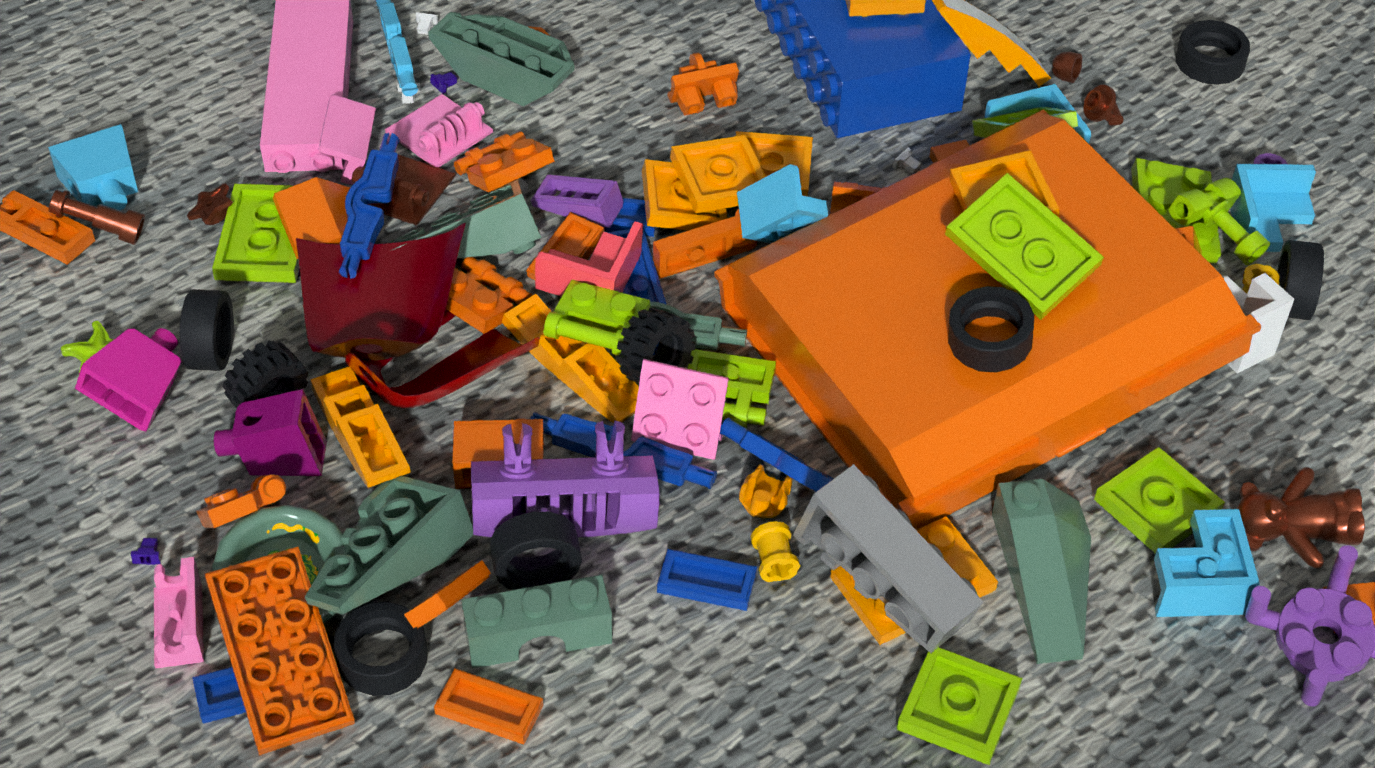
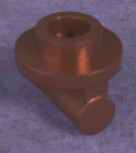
(1101, 105)

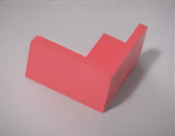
(607, 268)

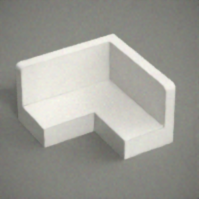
(1271, 308)

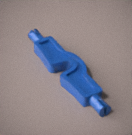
(364, 220)
(775, 455)
(670, 464)

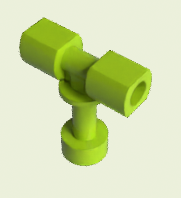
(1213, 208)

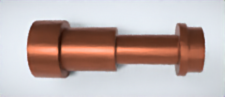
(125, 224)

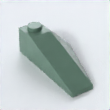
(493, 225)
(400, 535)
(1048, 564)

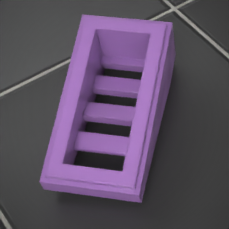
(592, 199)

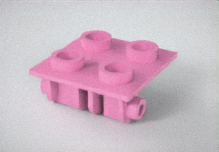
(441, 129)
(680, 408)

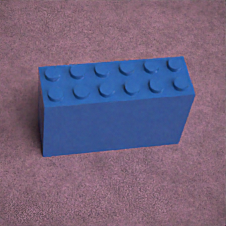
(871, 67)

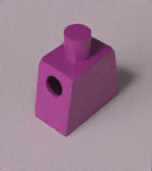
(275, 436)

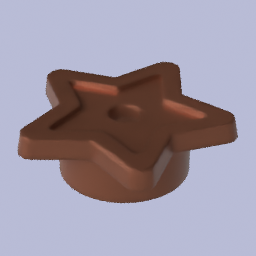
(211, 206)

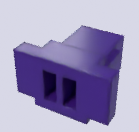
(443, 81)
(147, 553)

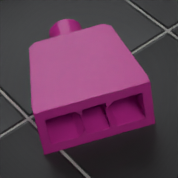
(132, 375)

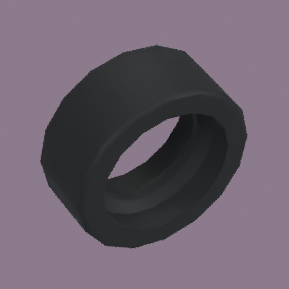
(1212, 69)
(1301, 276)
(992, 303)
(206, 330)
(530, 532)
(379, 679)

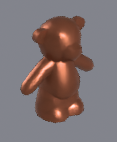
(1327, 517)

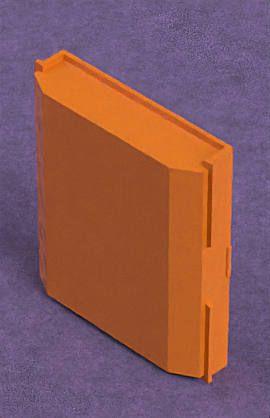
(866, 303)

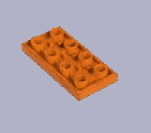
(278, 650)

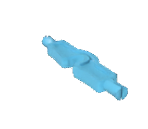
(397, 47)

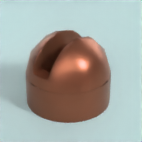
(1067, 66)

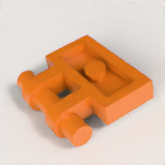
(503, 161)
(477, 303)
(231, 505)

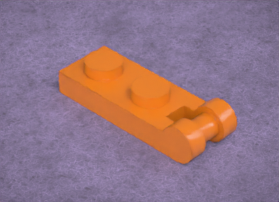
(42, 230)
(700, 246)

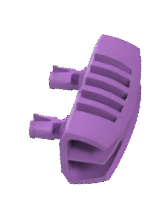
(595, 493)

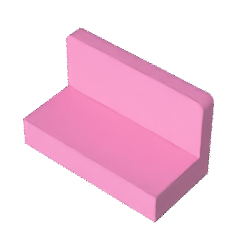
(347, 133)

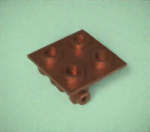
(414, 190)

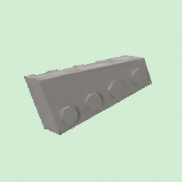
(888, 558)

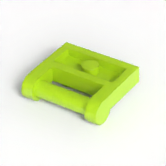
(593, 315)

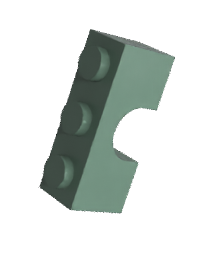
(506, 620)

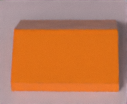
(313, 211)

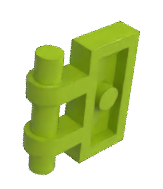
(748, 382)

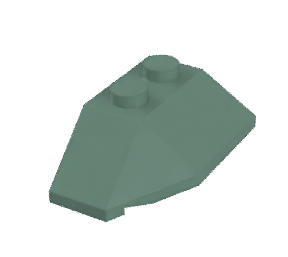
(502, 55)

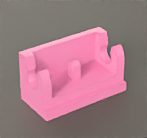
(178, 616)

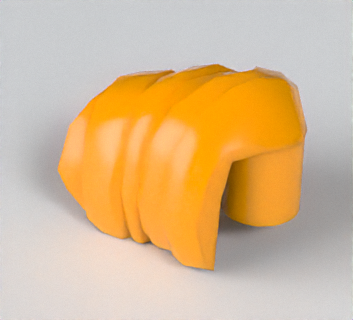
(764, 495)

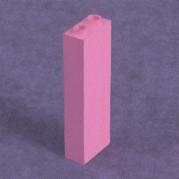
(305, 68)

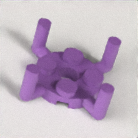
(1314, 609)

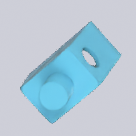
(96, 167)

